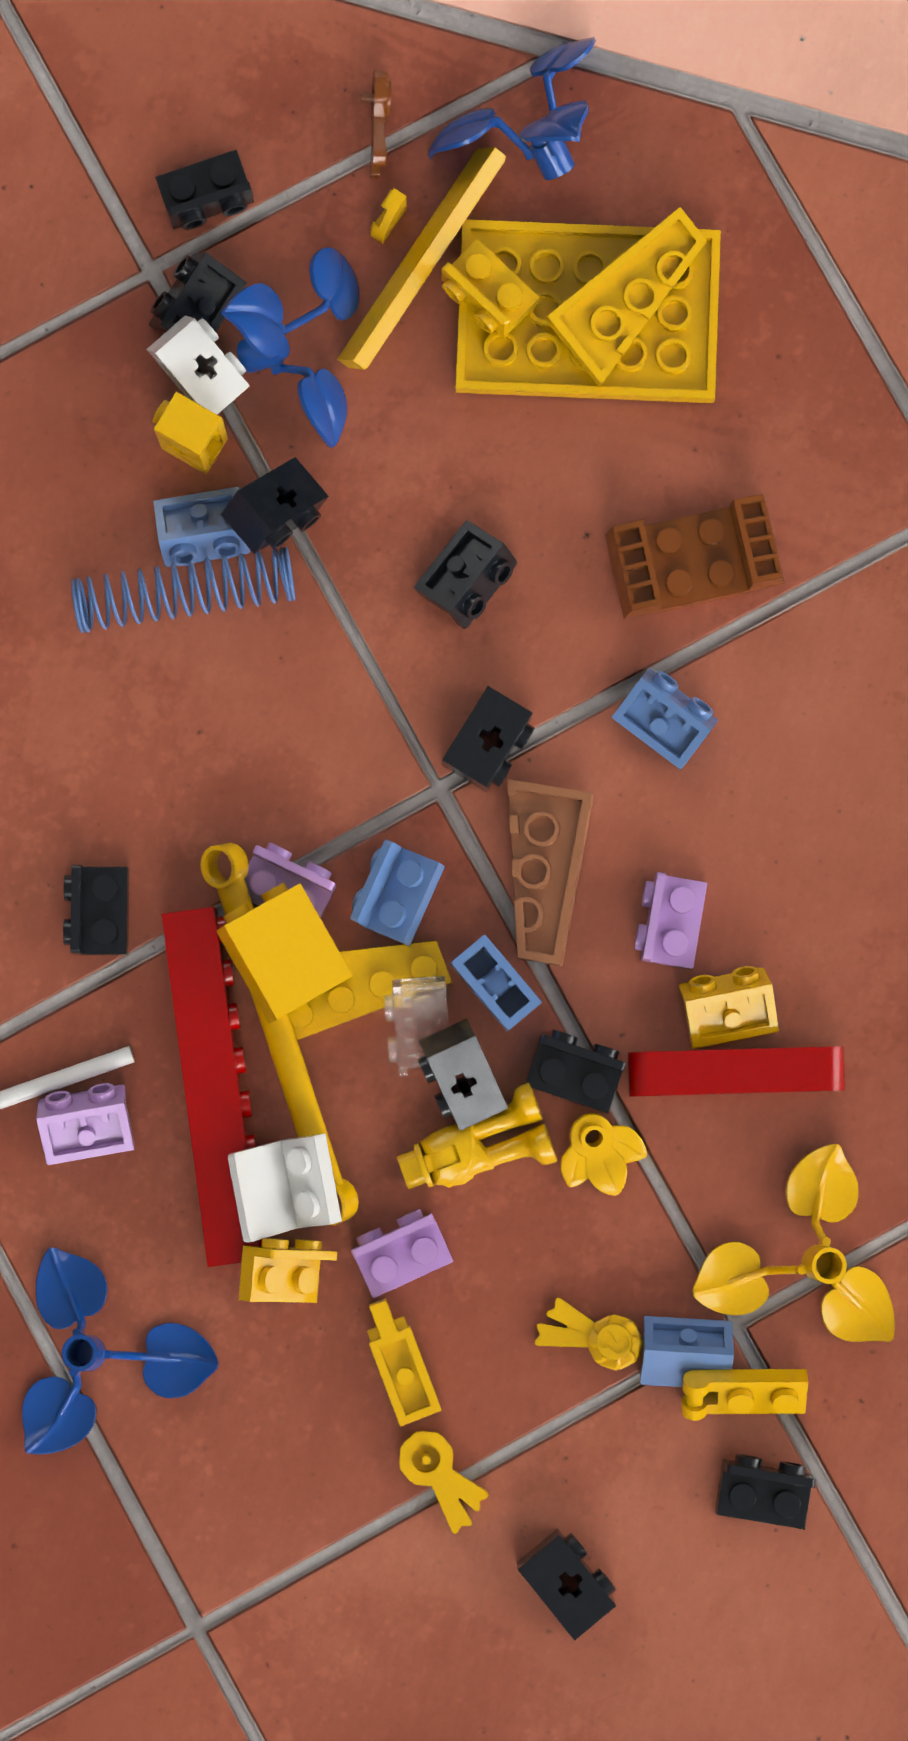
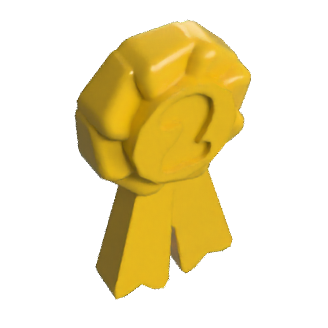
(611, 1340)
(428, 1461)

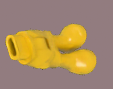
(455, 1156)

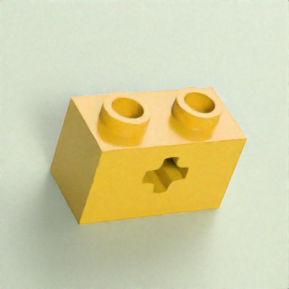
(190, 432)

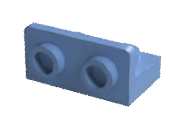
(194, 529)
(666, 717)
(396, 892)

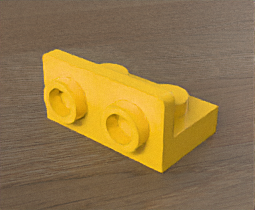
(489, 289)
(729, 1006)
(282, 1272)

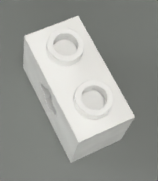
(177, 354)

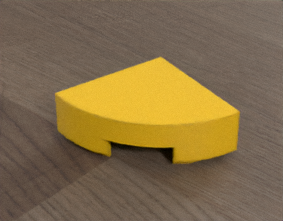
(394, 207)

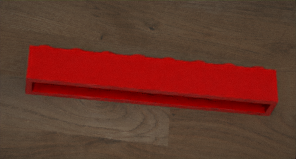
(210, 1071)

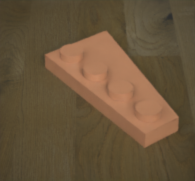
(547, 854)

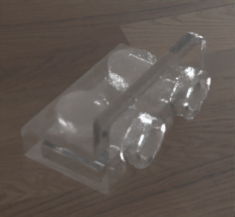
(418, 1011)

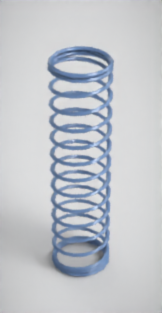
(85, 622)

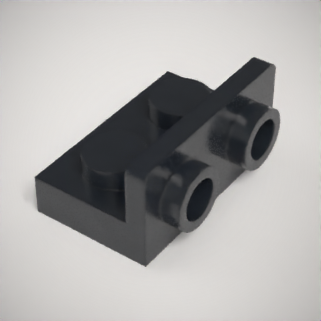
(205, 190)
(199, 292)
(467, 574)
(97, 910)
(576, 1072)
(764, 1492)

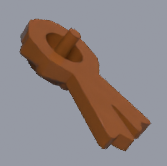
(380, 110)

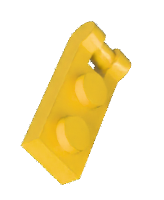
(744, 1392)

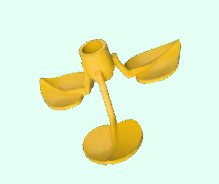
(858, 1305)

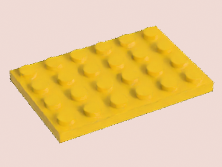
(668, 358)

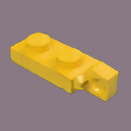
(401, 1366)

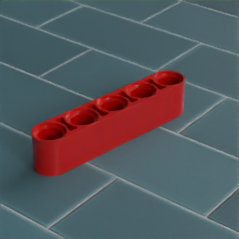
(736, 1071)

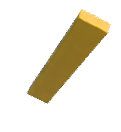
(422, 258)

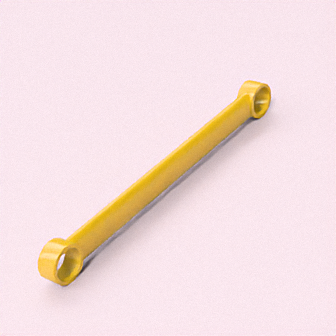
(279, 1033)

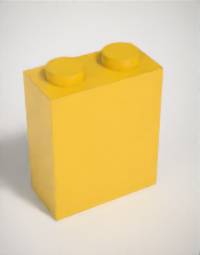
(283, 951)

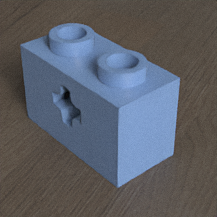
(495, 983)

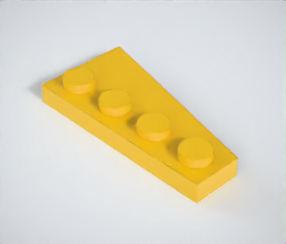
(618, 302)
(371, 980)

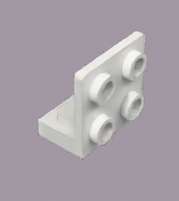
(284, 1186)

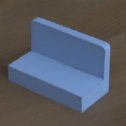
(683, 1345)

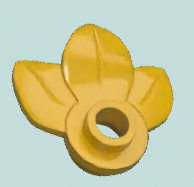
(603, 1160)

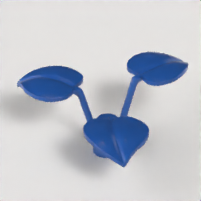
(545, 134)
(258, 317)
(53, 1410)

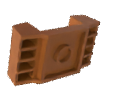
(694, 558)

